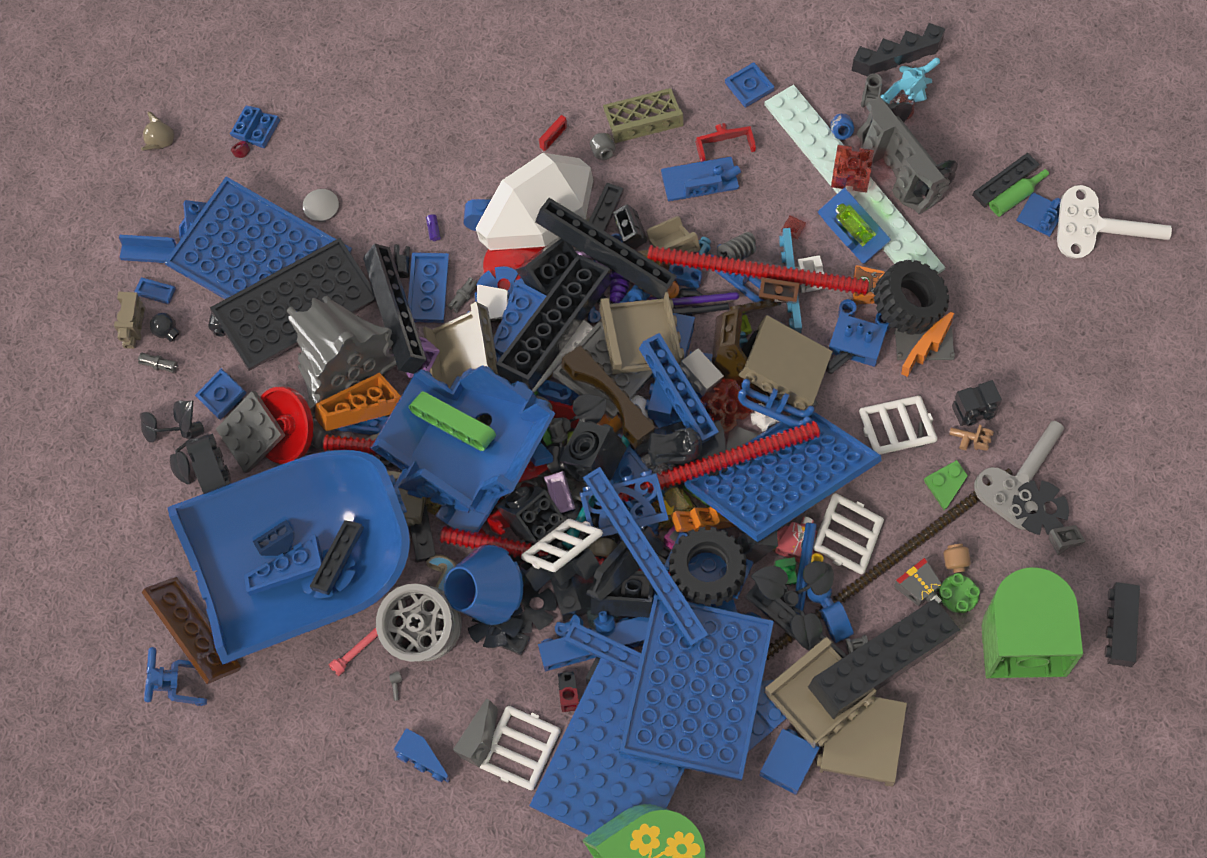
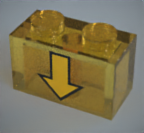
(674, 501)

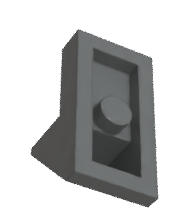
(1065, 538)

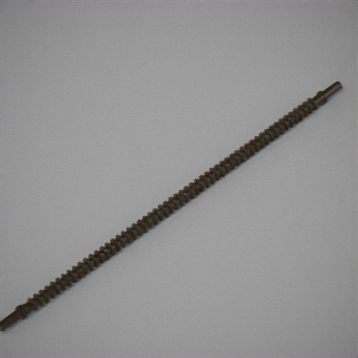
(890, 561)

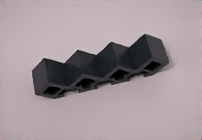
(893, 54)
(583, 564)

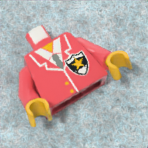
(791, 540)

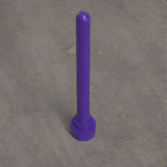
(703, 299)

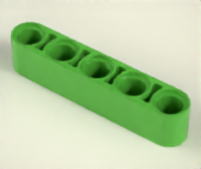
(452, 421)

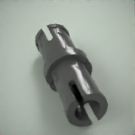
(462, 295)
(157, 362)

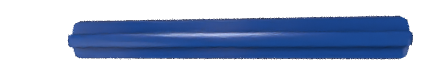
(806, 554)

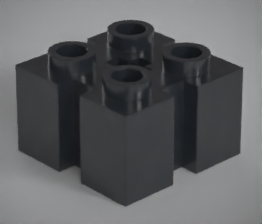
(976, 403)

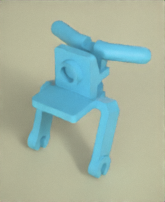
(913, 82)

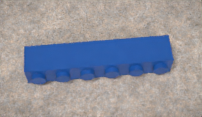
(659, 405)

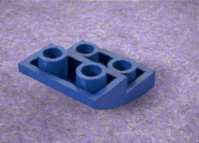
(255, 126)

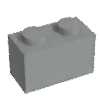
(700, 372)

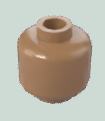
(957, 557)

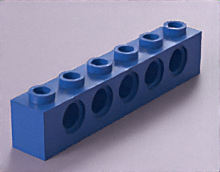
(677, 387)

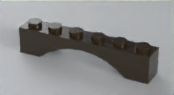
(583, 368)

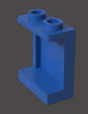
(789, 761)

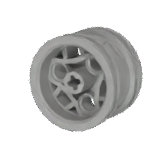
(414, 630)

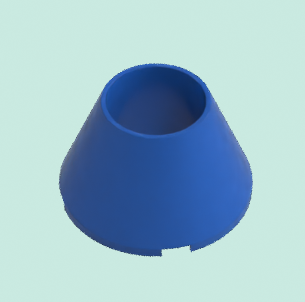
(485, 585)

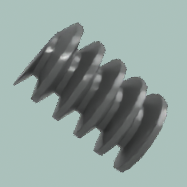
(738, 247)

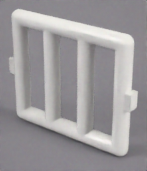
(895, 445)
(871, 535)
(566, 556)
(545, 747)

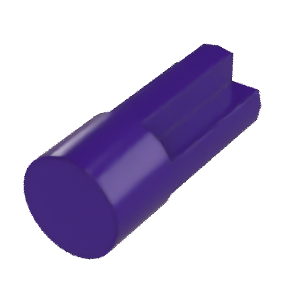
(433, 228)

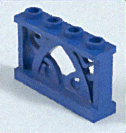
(649, 515)

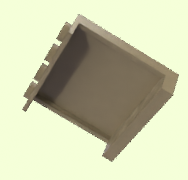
(632, 323)
(463, 344)
(787, 363)
(799, 704)
(867, 744)

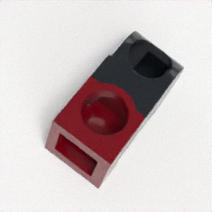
(568, 691)

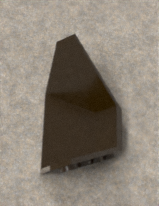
(726, 350)

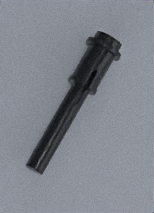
(688, 310)

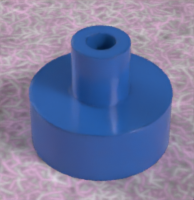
(604, 622)

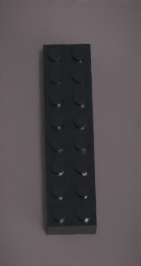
(554, 322)
(883, 658)

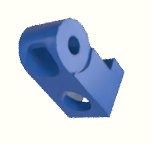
(686, 276)

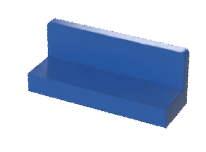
(146, 248)

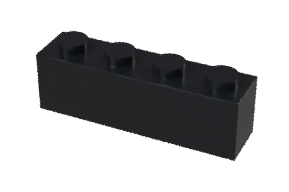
(1123, 624)

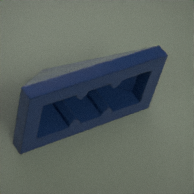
(275, 540)

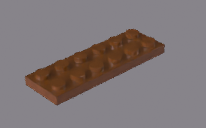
(188, 628)

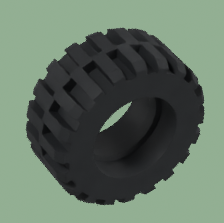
(924, 284)
(708, 542)

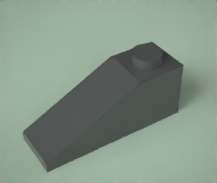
(478, 736)

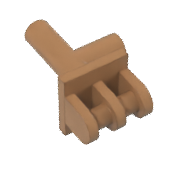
(976, 437)

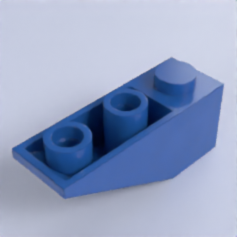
(416, 750)

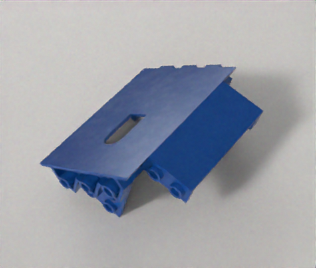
(454, 471)

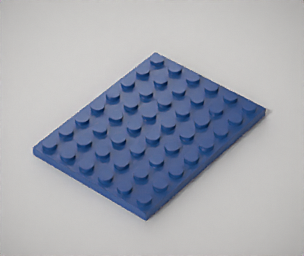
(242, 241)
(785, 483)
(699, 700)
(588, 775)

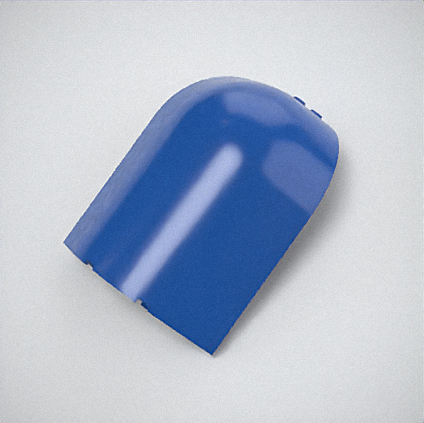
(314, 499)

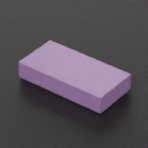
(560, 491)

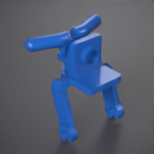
(166, 680)

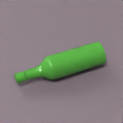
(1016, 194)

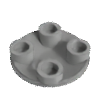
(320, 205)

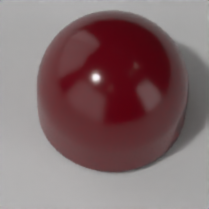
(242, 151)

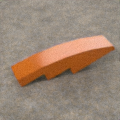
(929, 341)
(699, 517)

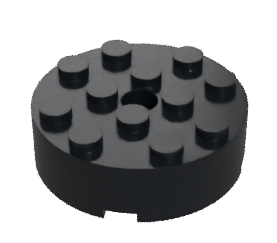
(208, 462)

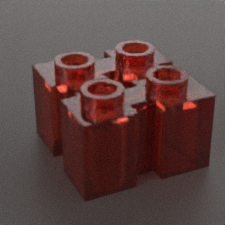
(852, 168)
(725, 405)

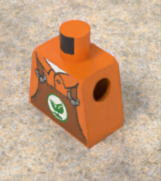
(873, 276)

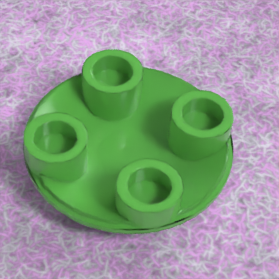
(959, 593)

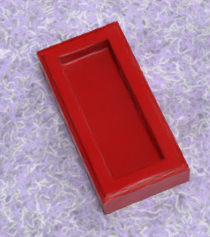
(553, 133)

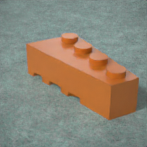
(358, 403)

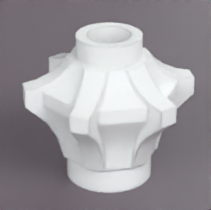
(761, 420)

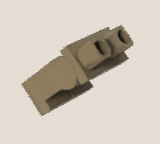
(129, 319)

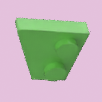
(946, 483)

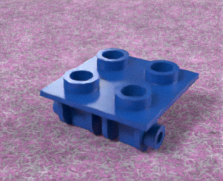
(1040, 214)

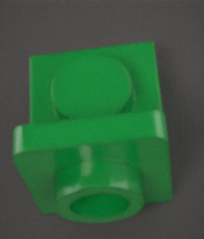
(788, 566)

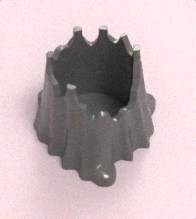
(338, 349)

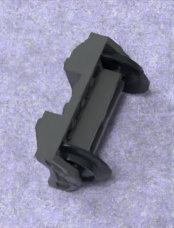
(902, 152)

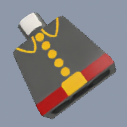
(919, 584)

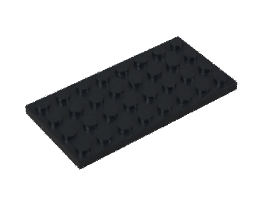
(258, 315)

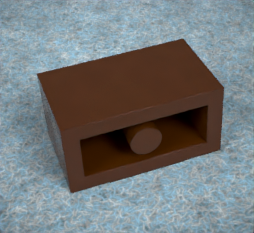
(778, 291)

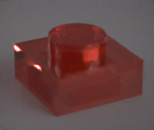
(795, 225)

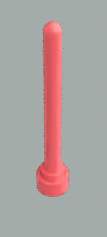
(340, 664)

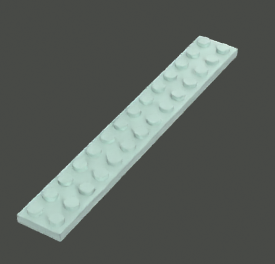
(820, 147)

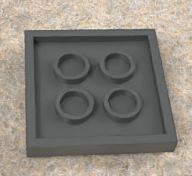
(250, 431)

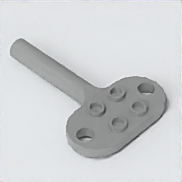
(1004, 486)

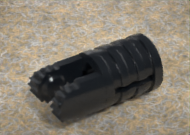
(402, 261)

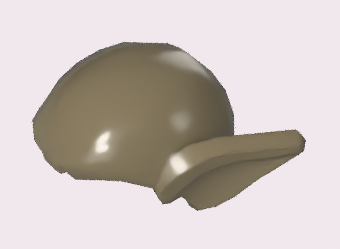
(157, 134)

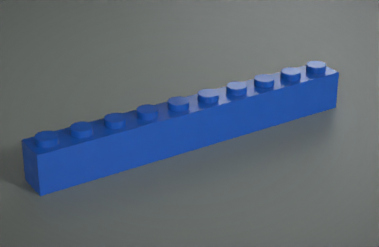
(626, 632)

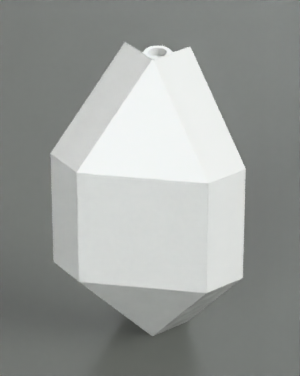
(517, 201)

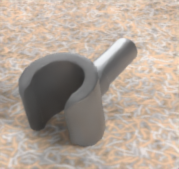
(395, 678)

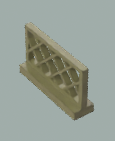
(646, 125)

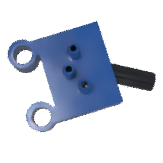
(855, 338)

